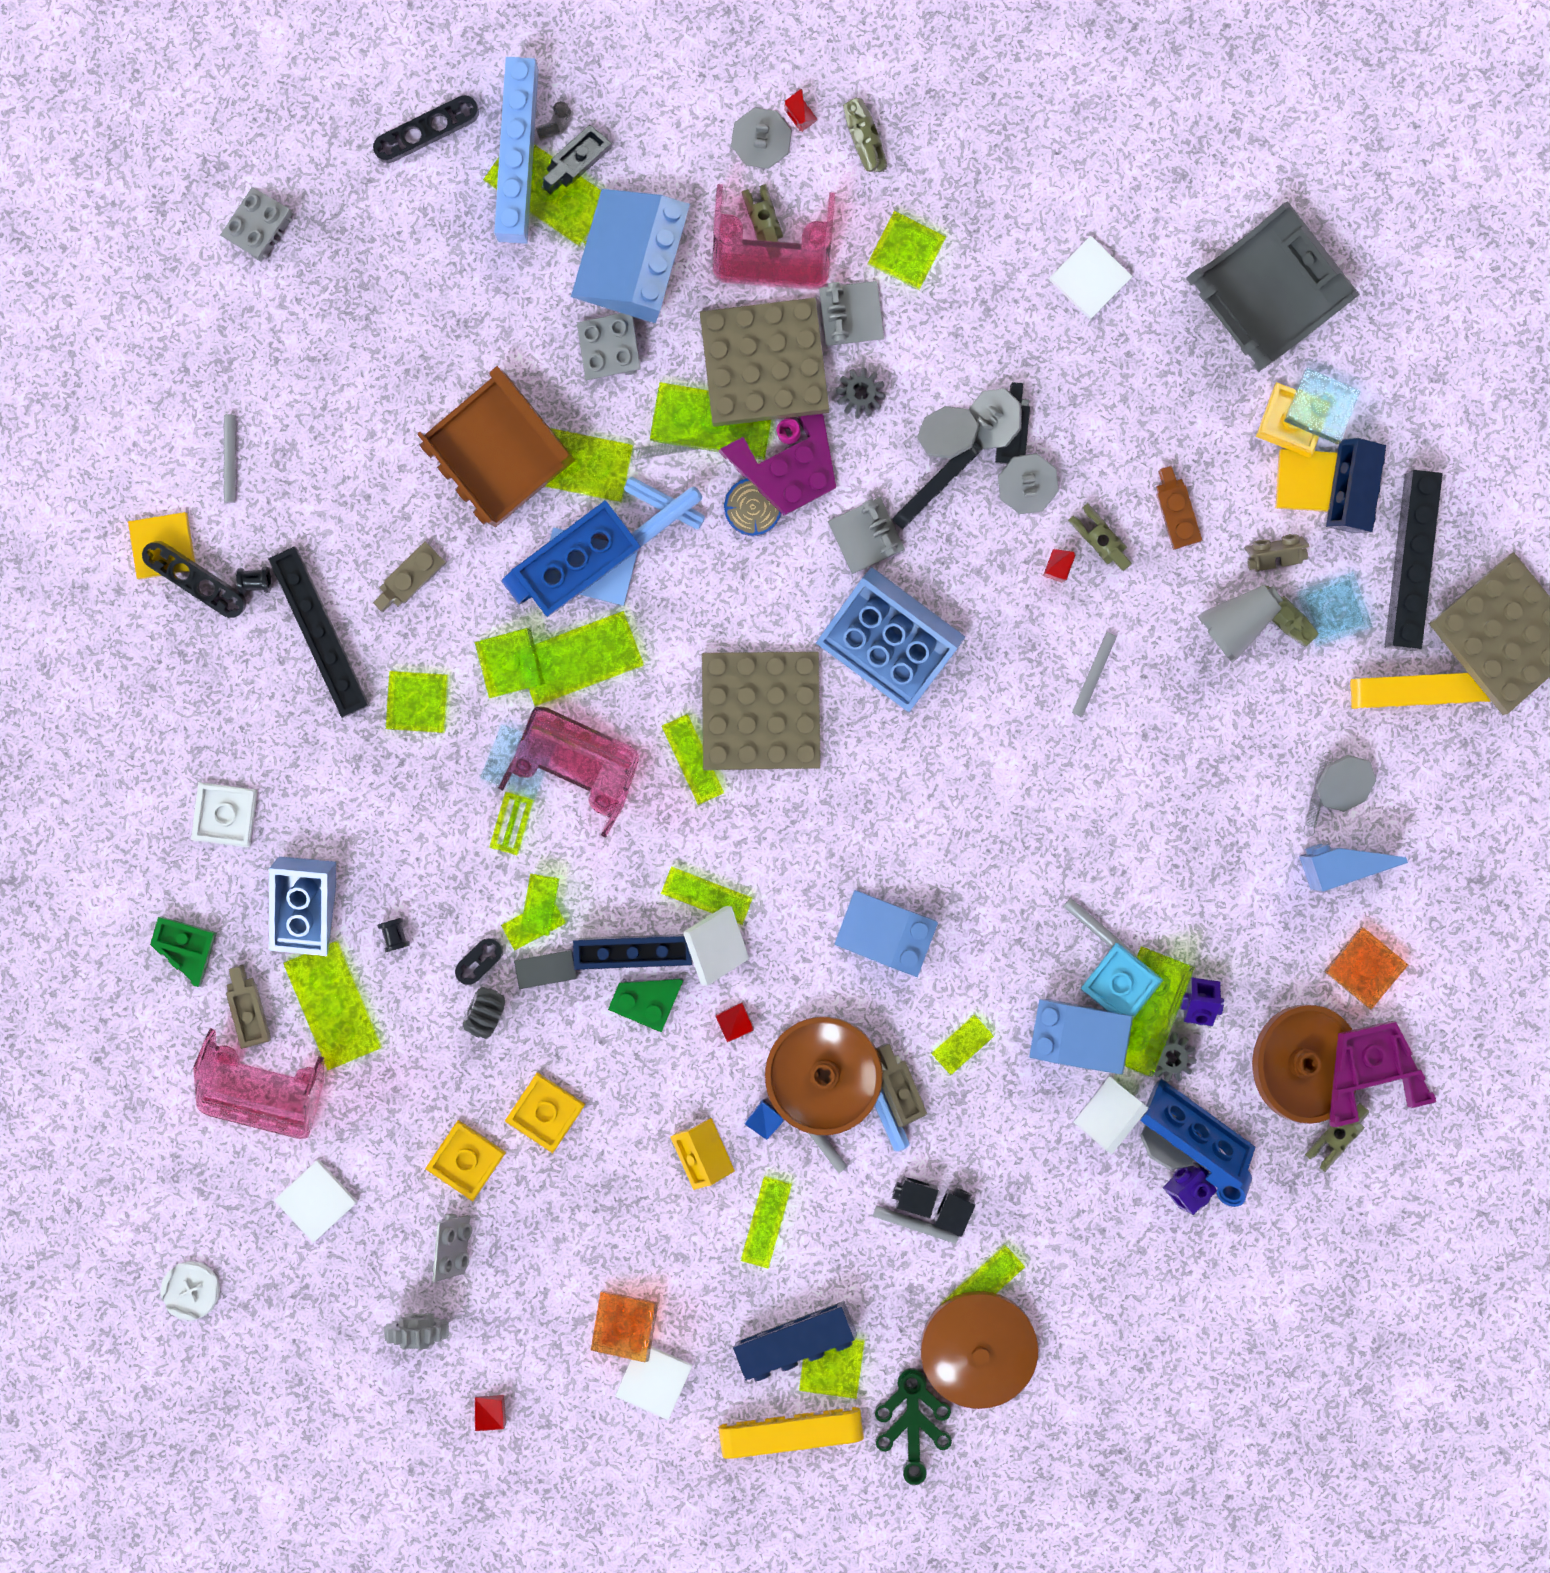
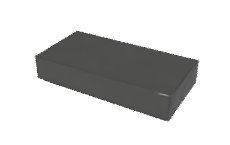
(545, 969)

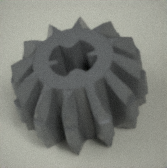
(849, 391)
(484, 1012)
(1182, 1058)

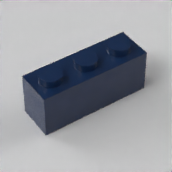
(1356, 485)

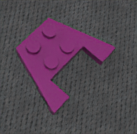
(792, 475)
(1369, 1059)

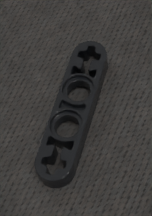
(424, 125)
(935, 486)
(192, 583)

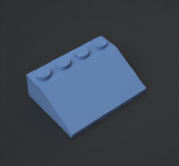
(630, 252)
(890, 639)

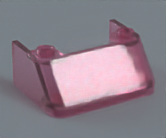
(771, 262)
(577, 756)
(256, 1095)

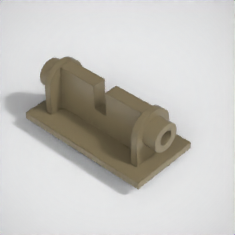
(1288, 549)

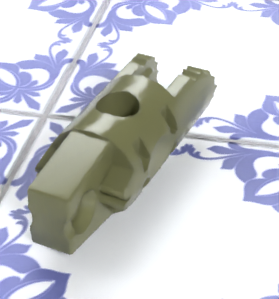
(865, 135)
(763, 216)
(1113, 549)
(1294, 623)
(1338, 1145)

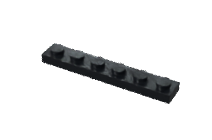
(318, 632)

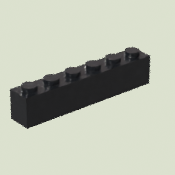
(1413, 560)

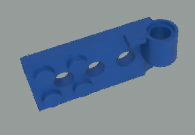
(528, 577)
(1227, 1171)

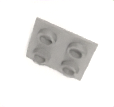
(257, 223)
(851, 313)
(608, 346)
(866, 535)
(451, 1247)

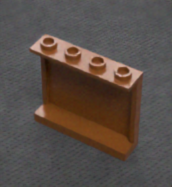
(496, 449)

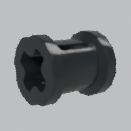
(253, 580)
(393, 935)

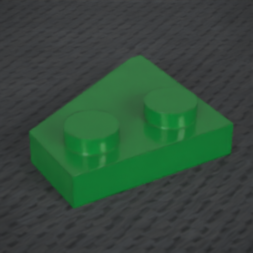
(184, 947)
(646, 1001)

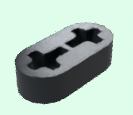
(484, 966)

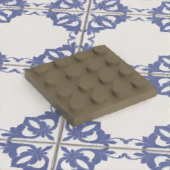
(764, 362)
(1501, 633)
(760, 710)

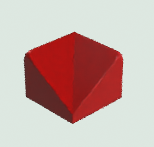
(799, 111)
(1059, 565)
(734, 1022)
(490, 1413)

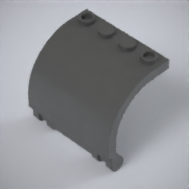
(1273, 286)

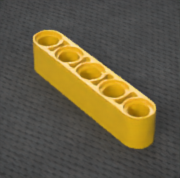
(1415, 690)
(791, 1434)

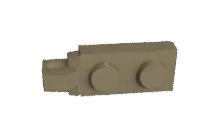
(409, 577)
(246, 1009)
(900, 1088)

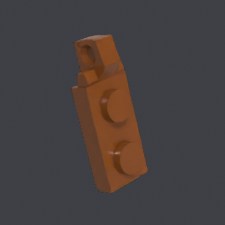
(1177, 510)

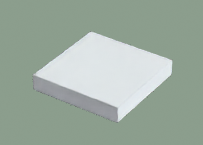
(1090, 277)
(224, 814)
(716, 945)
(1110, 1115)
(315, 1200)
(655, 1383)

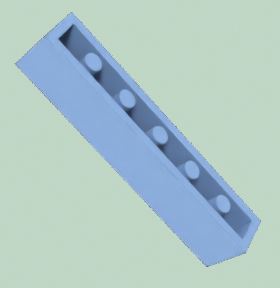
(516, 150)

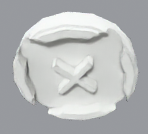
(190, 1290)

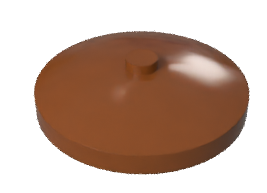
(1297, 1062)
(823, 1075)
(979, 1350)

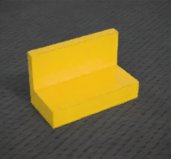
(702, 1154)

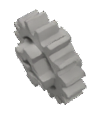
(416, 1331)

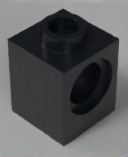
(915, 1196)
(955, 1211)

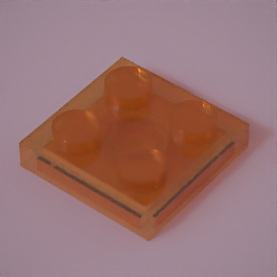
(1366, 968)
(624, 1326)

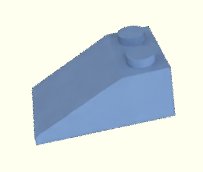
(1333, 867)
(301, 905)
(886, 933)
(1081, 1036)

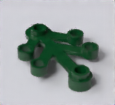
(912, 1420)

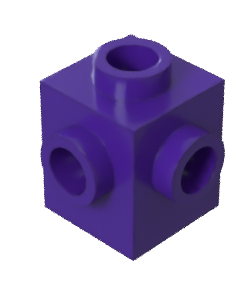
(1202, 1002)
(1190, 1188)

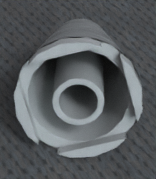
(1241, 619)

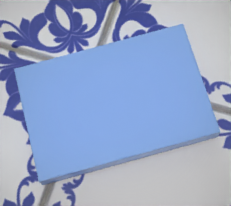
(611, 587)

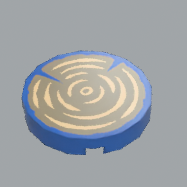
(749, 510)

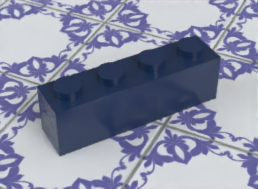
(631, 952)
(795, 1341)

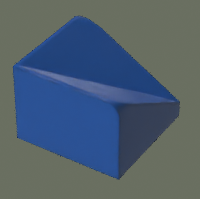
(764, 1119)

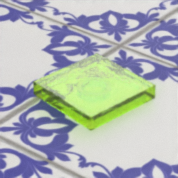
(906, 250)
(509, 663)
(417, 702)
(834, 1373)

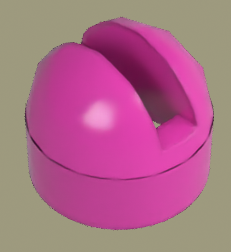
(794, 428)

